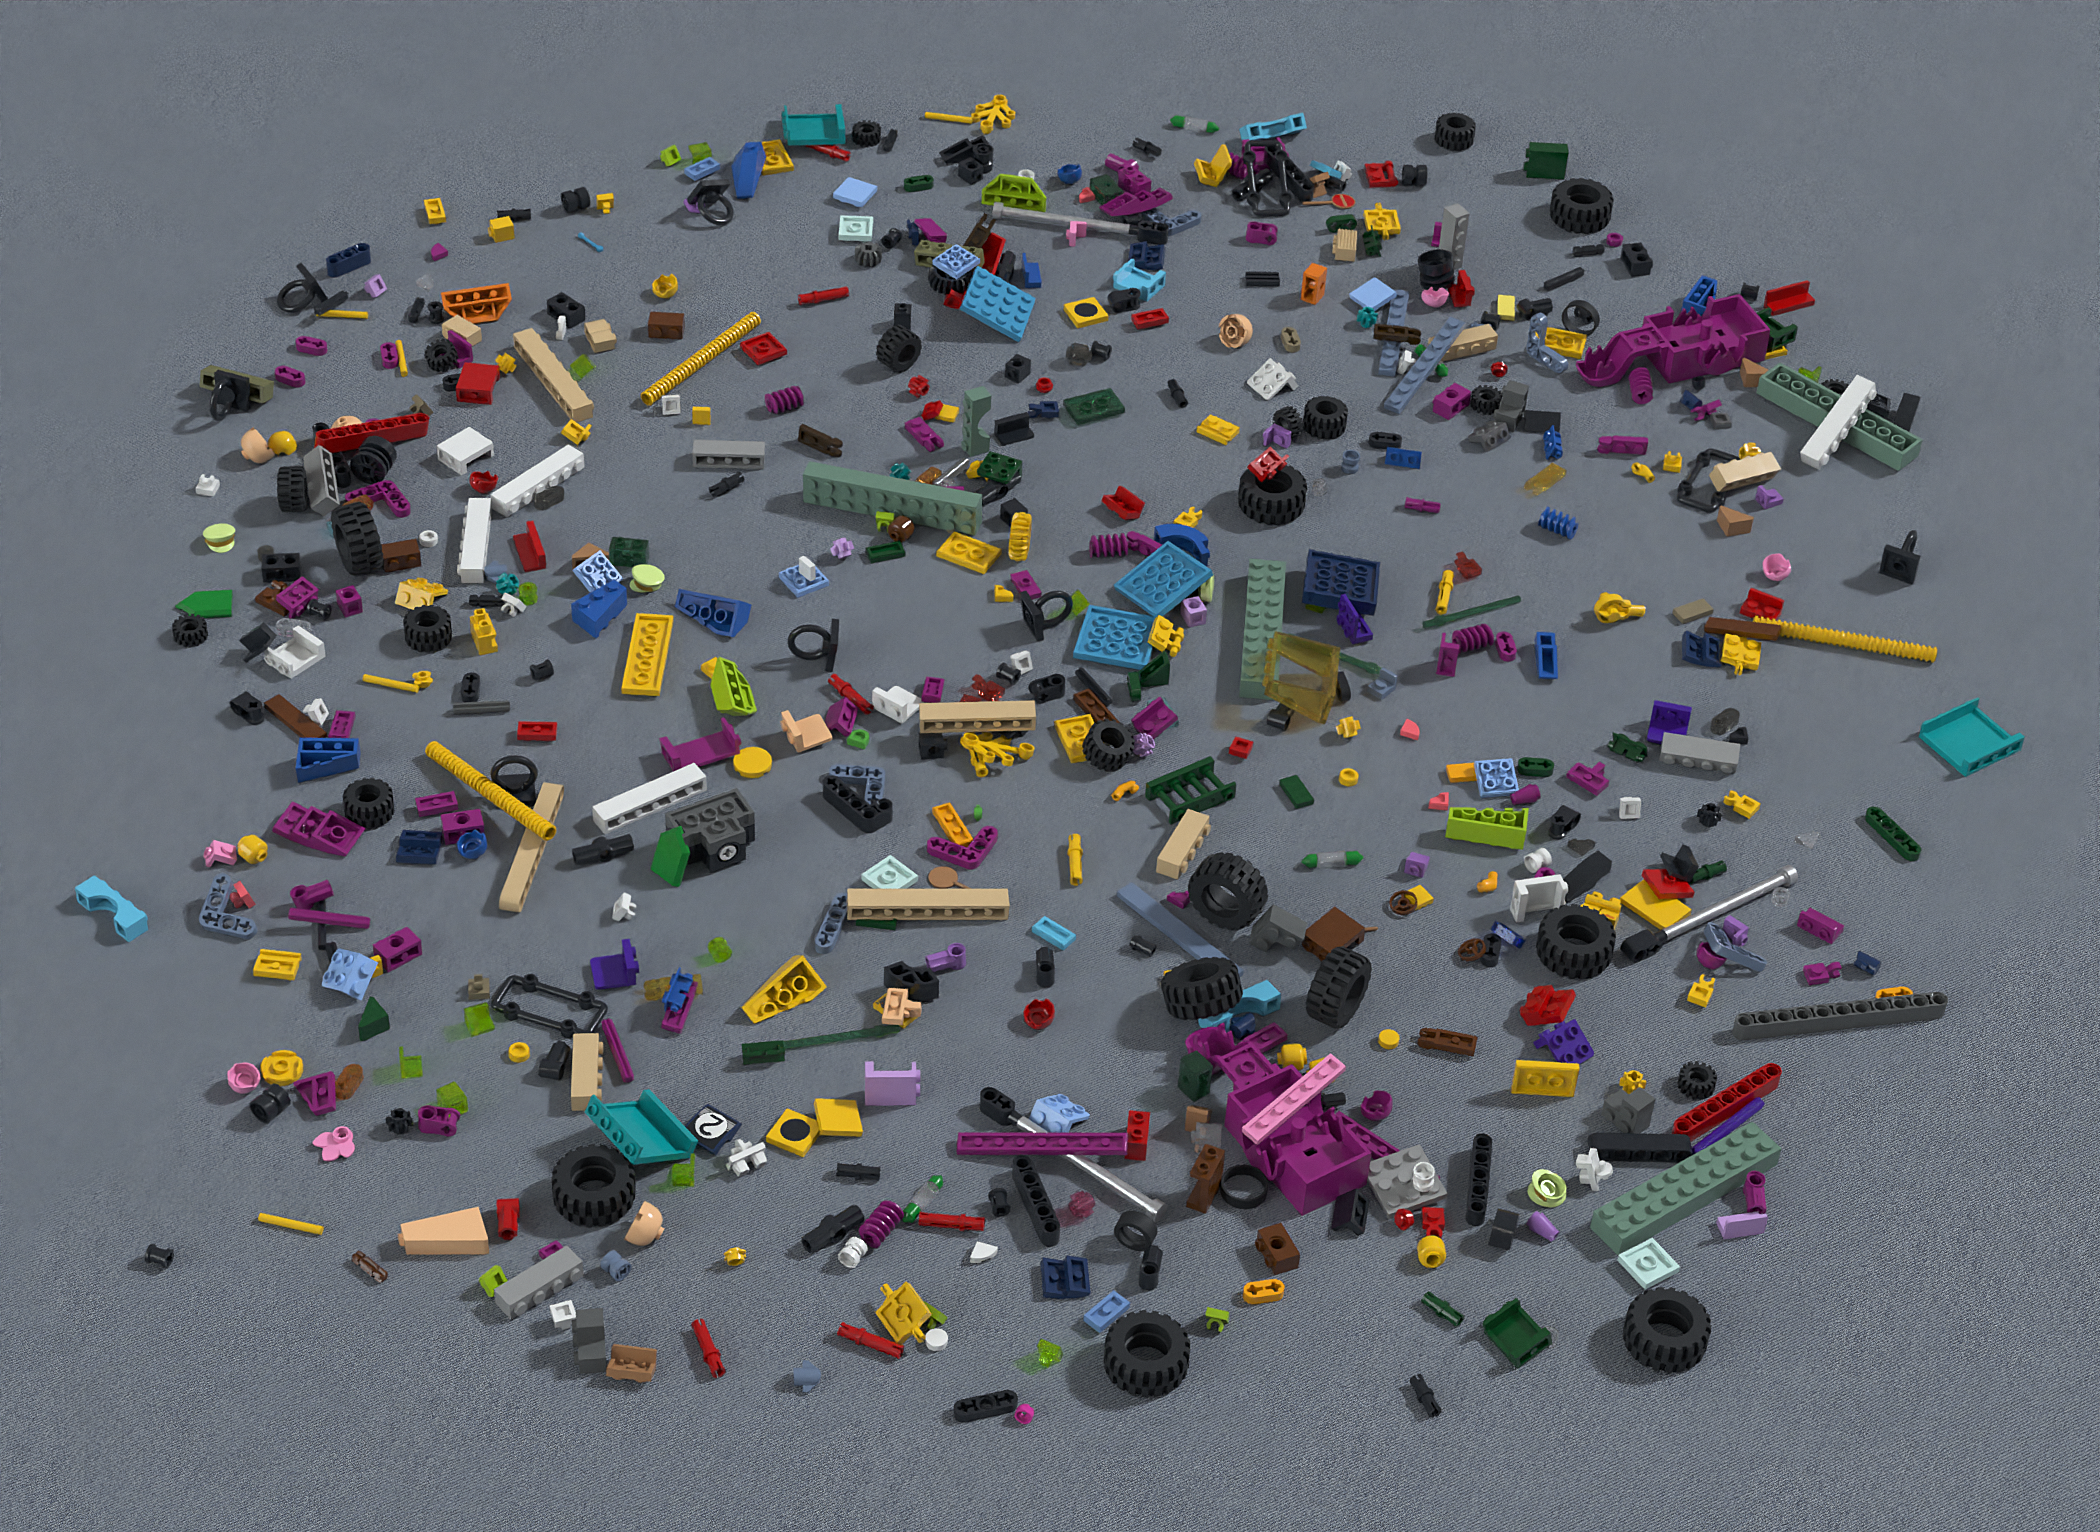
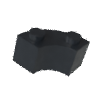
(921, 983)

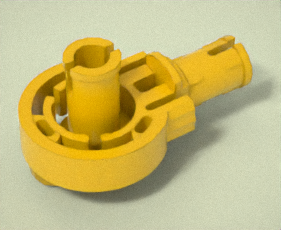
(1612, 613)

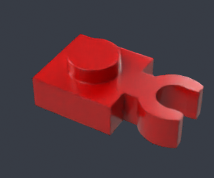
(1433, 1221)

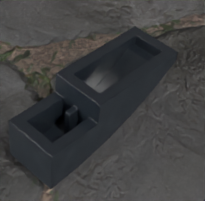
(961, 150)
(1907, 411)
(1586, 874)

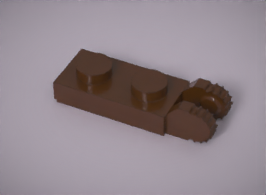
(1447, 1041)

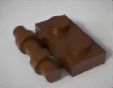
(268, 598)

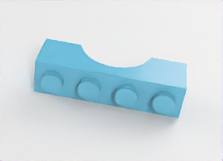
(1272, 129)
(97, 895)
(1259, 999)

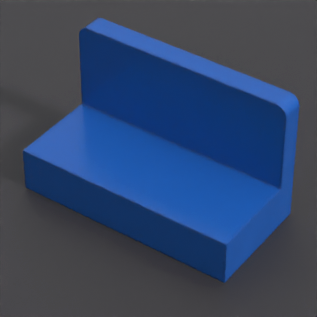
(1030, 273)

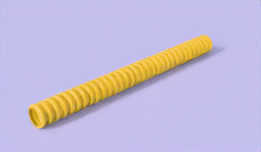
(700, 358)
(1853, 640)
(491, 791)

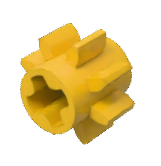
(506, 363)
(1749, 450)
(1348, 727)
(1631, 1081)

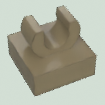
(420, 406)
(478, 987)

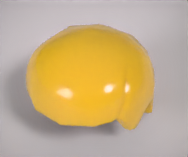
(665, 286)
(282, 442)

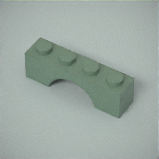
(976, 405)

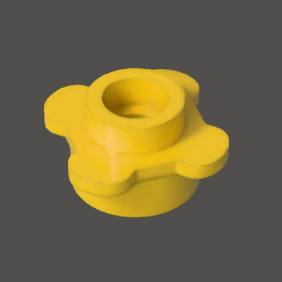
(422, 679)
(735, 1256)

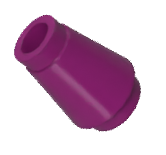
(1526, 795)

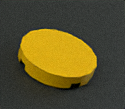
(752, 762)
(281, 1068)

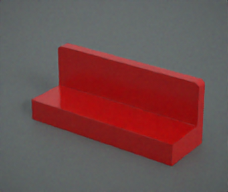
(1789, 298)
(530, 549)

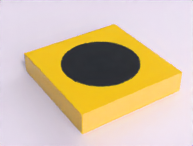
(1085, 312)
(794, 1132)

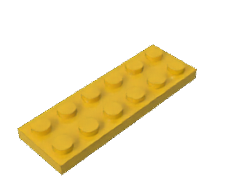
(647, 654)

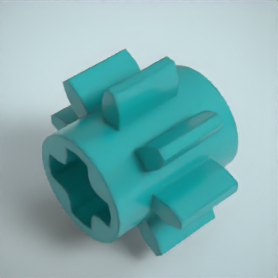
(1367, 317)
(900, 471)
(507, 584)

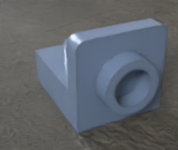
(1383, 684)

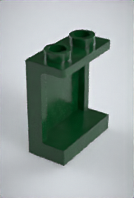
(1779, 334)
(1516, 1333)

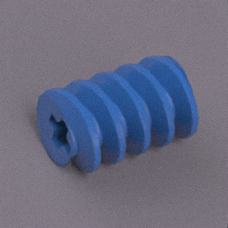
(1558, 523)

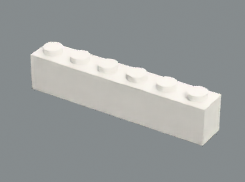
(1838, 422)
(537, 479)
(474, 540)
(649, 798)

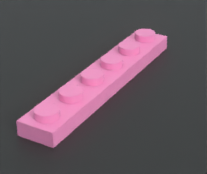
(1293, 1099)

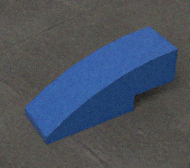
(1546, 655)

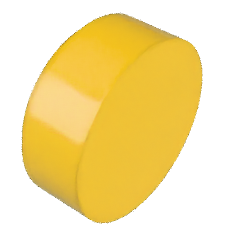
(1348, 777)
(1388, 1039)
(519, 1052)

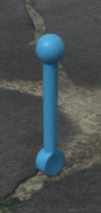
(599, 248)

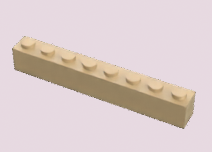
(553, 375)
(928, 904)

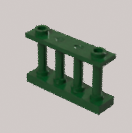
(1190, 775)

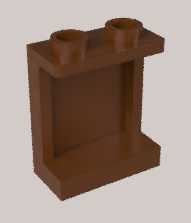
(1332, 931)
(1208, 1171)

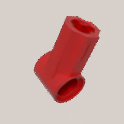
(507, 1214)

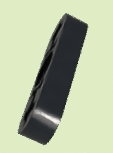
(991, 1398)

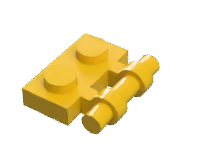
(1160, 635)

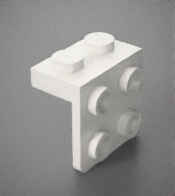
(1271, 380)
(895, 703)

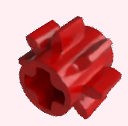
(918, 386)

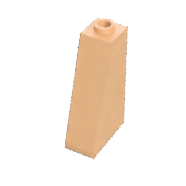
(446, 1234)

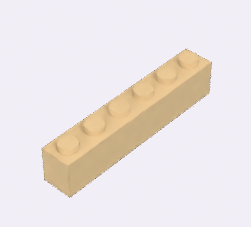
(977, 716)

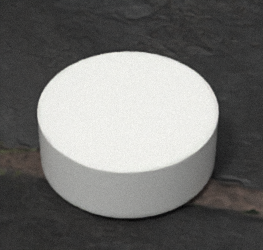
(428, 538)
(936, 1339)

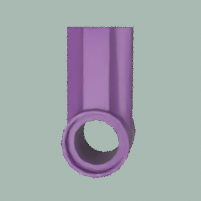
(951, 958)

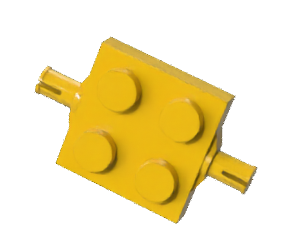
(1382, 220)
(1741, 653)
(903, 1313)

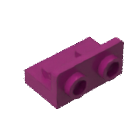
(297, 596)
(1154, 718)
(1820, 925)

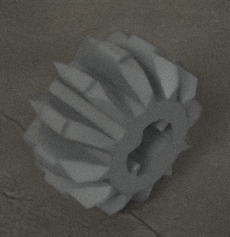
(868, 254)

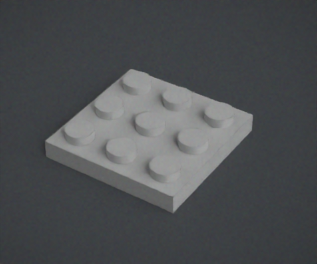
(1392, 1182)

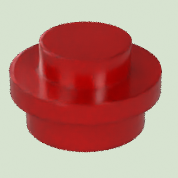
(1499, 369)
(1044, 385)
(1404, 1219)

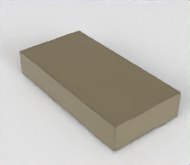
(1692, 611)

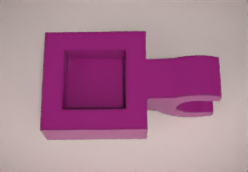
(1707, 408)
(1820, 974)

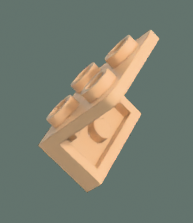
(805, 732)

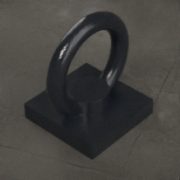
(710, 192)
(309, 284)
(230, 391)
(1901, 563)
(1034, 616)
(828, 646)
(518, 785)

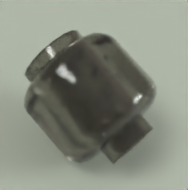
(1078, 354)

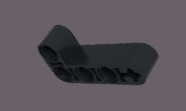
(852, 806)

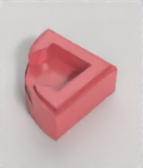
(1086, 195)
(1410, 730)
(1439, 802)

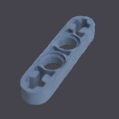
(830, 922)

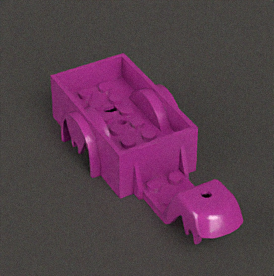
(1698, 343)
(1307, 1182)

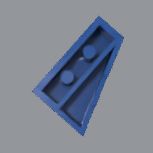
(1699, 295)
(326, 757)

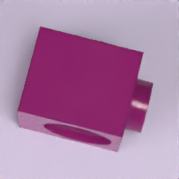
(349, 601)

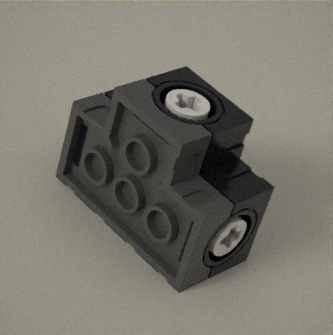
(715, 829)

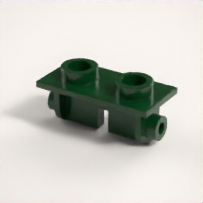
(1372, 242)
(1636, 750)
(763, 1052)

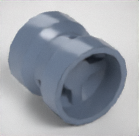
(1350, 462)
(615, 1265)

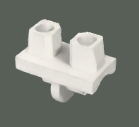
(745, 1153)
(1592, 1169)

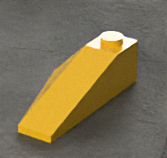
(786, 988)

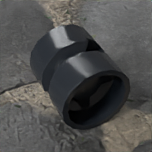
(984, 155)
(1414, 175)
(577, 199)
(270, 1103)

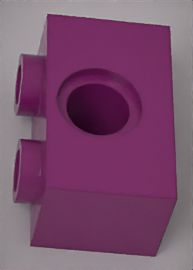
(1133, 181)
(1451, 401)
(459, 823)
(398, 949)

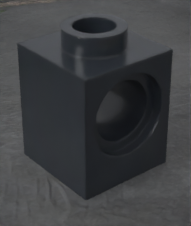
(970, 171)
(902, 315)
(1018, 368)
(1009, 508)
(931, 745)

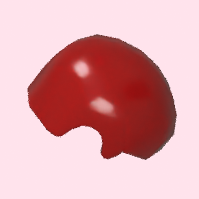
(483, 482)
(1039, 1014)

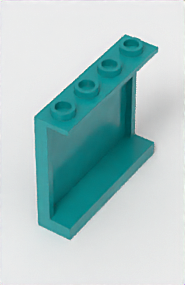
(814, 128)
(1969, 738)
(643, 1129)

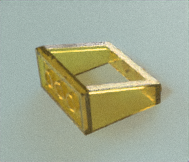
(1312, 655)

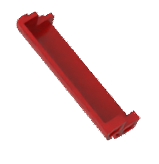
(992, 251)

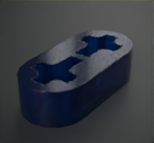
(1508, 934)

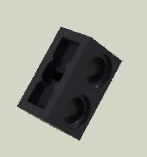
(1636, 259)
(566, 306)
(281, 567)

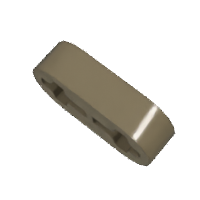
(1290, 339)

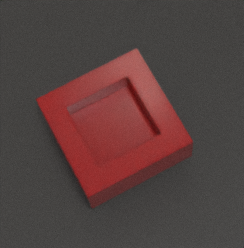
(932, 410)
(1241, 747)

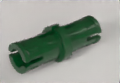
(1707, 871)
(1442, 1309)

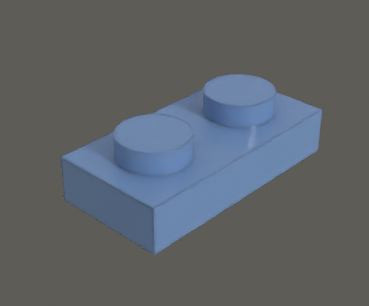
(702, 168)
(1106, 1311)

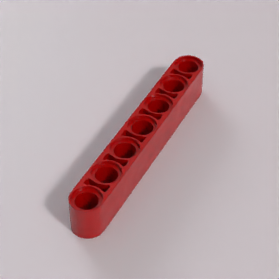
(391, 429)
(1728, 1102)

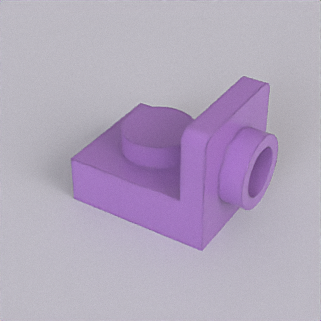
(1277, 435)
(1768, 498)
(1416, 864)
(1736, 931)

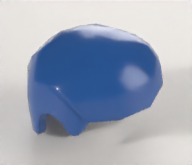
(1070, 173)
(472, 844)

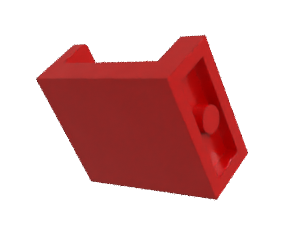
(477, 383)

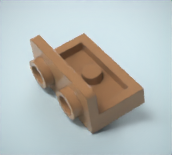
(632, 1363)

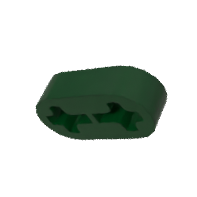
(918, 183)
(1341, 222)
(1133, 686)
(1535, 767)

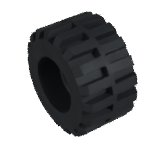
(1455, 131)
(898, 348)
(1325, 417)
(292, 489)
(427, 628)
(1113, 734)
(368, 802)

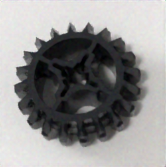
(944, 282)

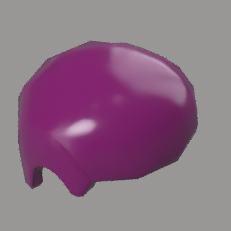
(1708, 957)
(1377, 1107)

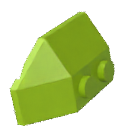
(1014, 193)
(731, 689)

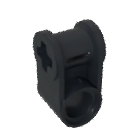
(1123, 300)
(1049, 688)
(248, 708)
(1563, 822)

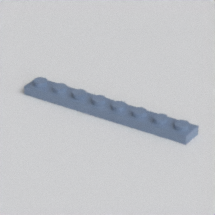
(1391, 349)
(1424, 365)

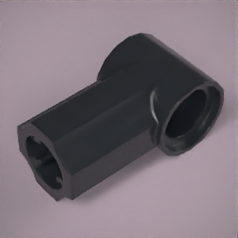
(1530, 308)
(1280, 717)
(1045, 967)
(554, 1064)
(1150, 1267)

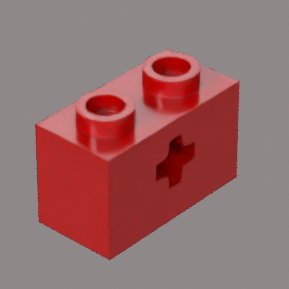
(1137, 1135)

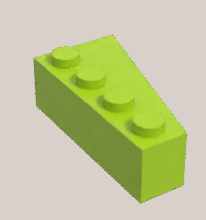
(1488, 826)

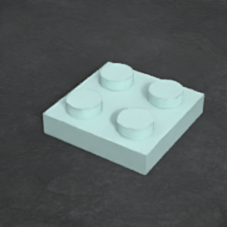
(855, 228)
(889, 875)
(1648, 1263)

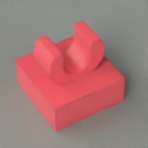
(241, 896)

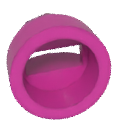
(1029, 1414)

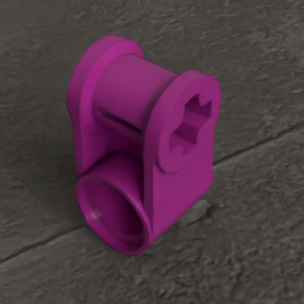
(1260, 233)
(436, 1120)

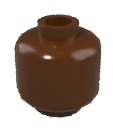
(901, 528)

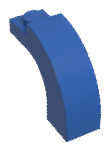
(1184, 538)

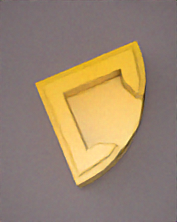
(1002, 594)

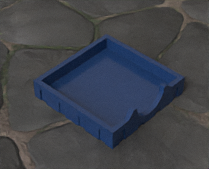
(1332, 575)

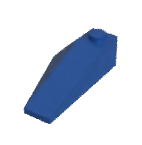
(747, 169)
(717, 613)

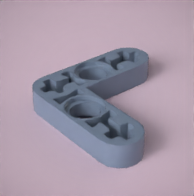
(1189, 220)
(1537, 349)
(870, 780)
(217, 914)
(1720, 944)

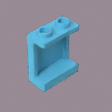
(1131, 277)

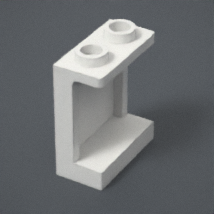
(463, 449)
(296, 653)
(1537, 895)

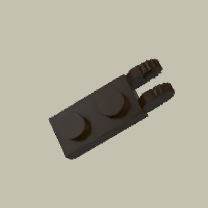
(979, 233)
(1397, 334)
(819, 441)

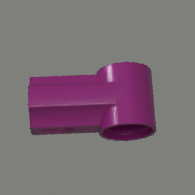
(1117, 163)
(305, 897)
(1754, 1192)

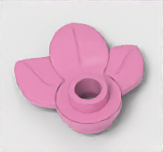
(335, 1143)

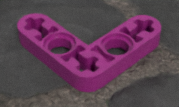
(381, 492)
(967, 857)

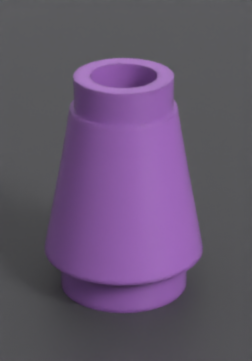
(1542, 1226)

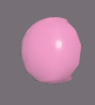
(1434, 298)
(1776, 567)
(243, 1077)

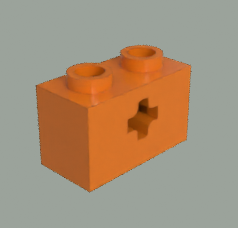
(1313, 283)

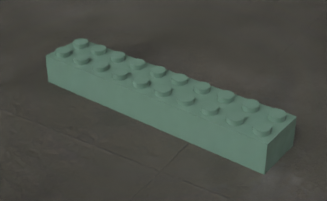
(1814, 402)
(871, 492)
(1262, 619)
(1684, 1188)

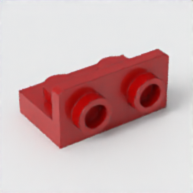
(1762, 605)

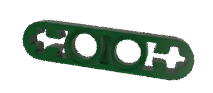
(1908, 848)

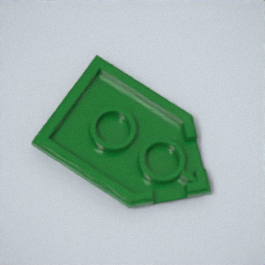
(208, 603)
(671, 856)

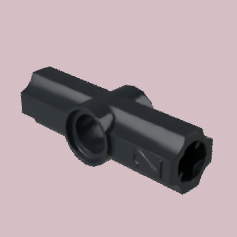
(1261, 179)
(1006, 266)
(997, 489)
(602, 849)
(832, 1228)

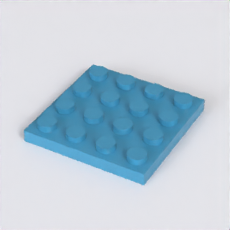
(997, 303)
(1163, 579)
(1115, 638)

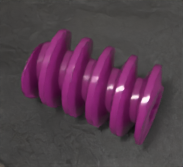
(1238, 167)
(1641, 385)
(784, 398)
(1108, 545)
(1473, 636)
(880, 1223)

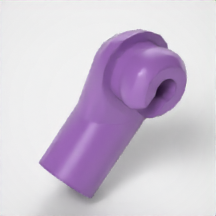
(693, 208)

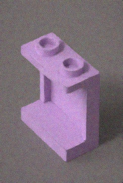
(891, 1087)

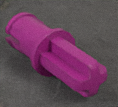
(1422, 505)

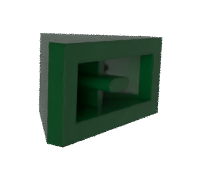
(1155, 672)
(373, 1021)

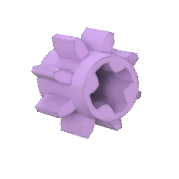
(842, 548)
(1143, 744)

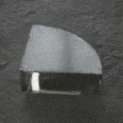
(1581, 846)

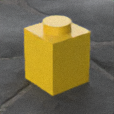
(501, 229)

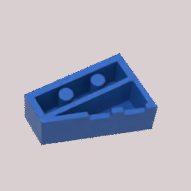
(599, 607)

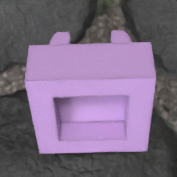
(375, 286)

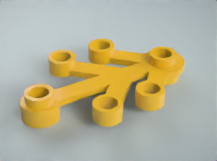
(998, 102)
(996, 746)

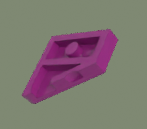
(318, 1092)

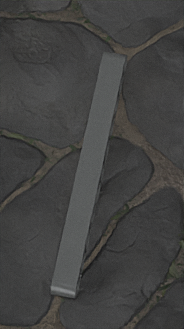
(1839, 1016)

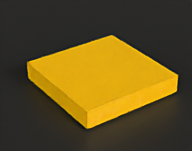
(838, 1117)

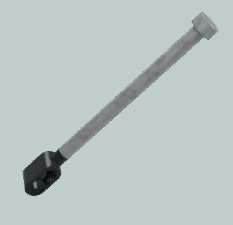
(1148, 231)
(1646, 944)
(1002, 1110)

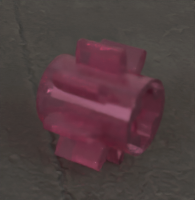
(1081, 1204)

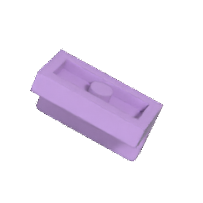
(1742, 1225)

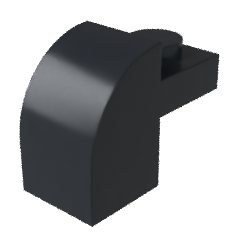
(1503, 1229)

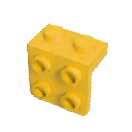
(1214, 172)
(418, 593)

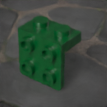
(999, 467)

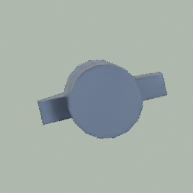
(494, 570)
(808, 1376)

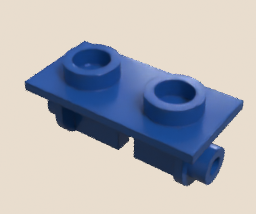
(1552, 443)
(1403, 457)
(673, 997)

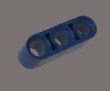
(348, 260)

